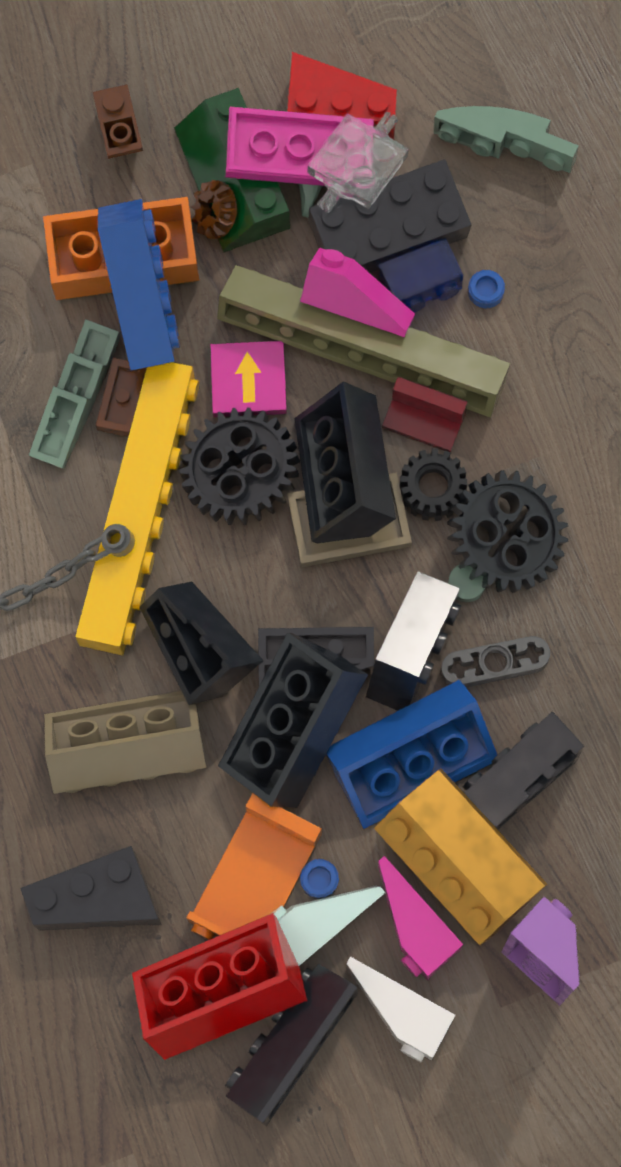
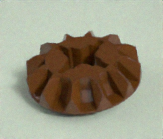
(223, 206)

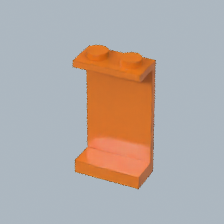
(255, 869)

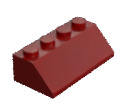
(217, 987)

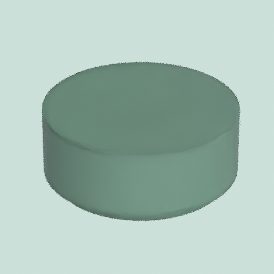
(469, 589)

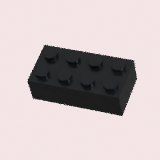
(404, 217)

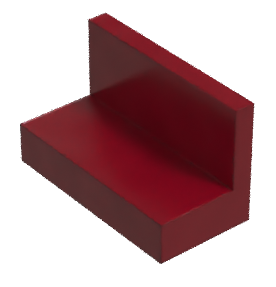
(425, 414)

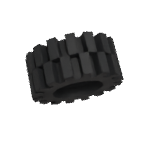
(432, 463)

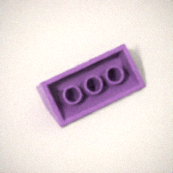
(546, 949)

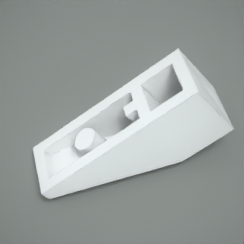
(408, 1016)

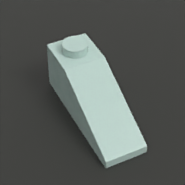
(317, 921)

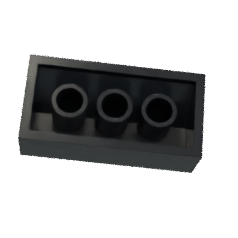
(344, 466)
(292, 721)
(290, 1045)

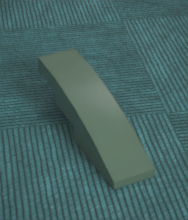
(75, 394)

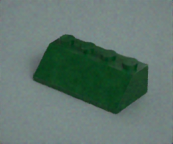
(204, 145)

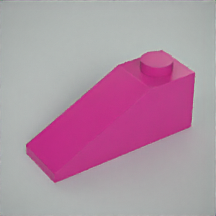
(351, 291)
(419, 930)

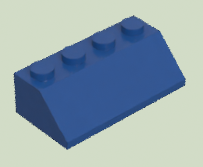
(407, 747)

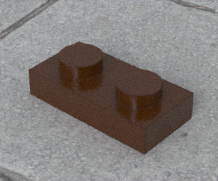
(120, 398)

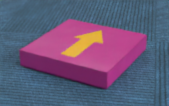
(248, 377)

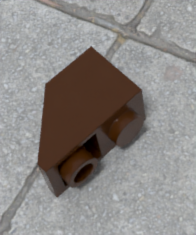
(117, 121)

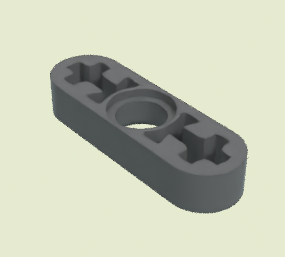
(503, 648)

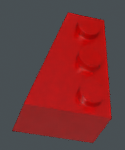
(335, 92)

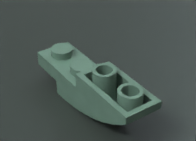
(493, 128)

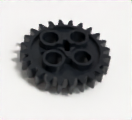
(257, 489)
(482, 509)

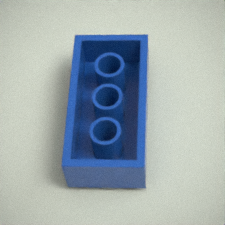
(135, 281)

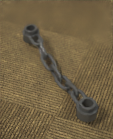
(119, 549)

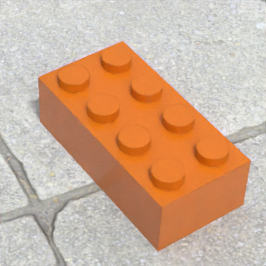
(78, 259)

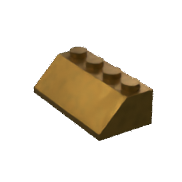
(460, 856)

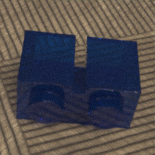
(423, 275)

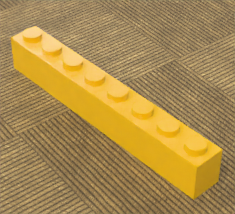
(137, 504)

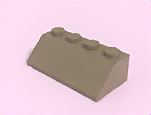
(123, 742)

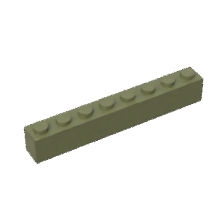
(276, 312)

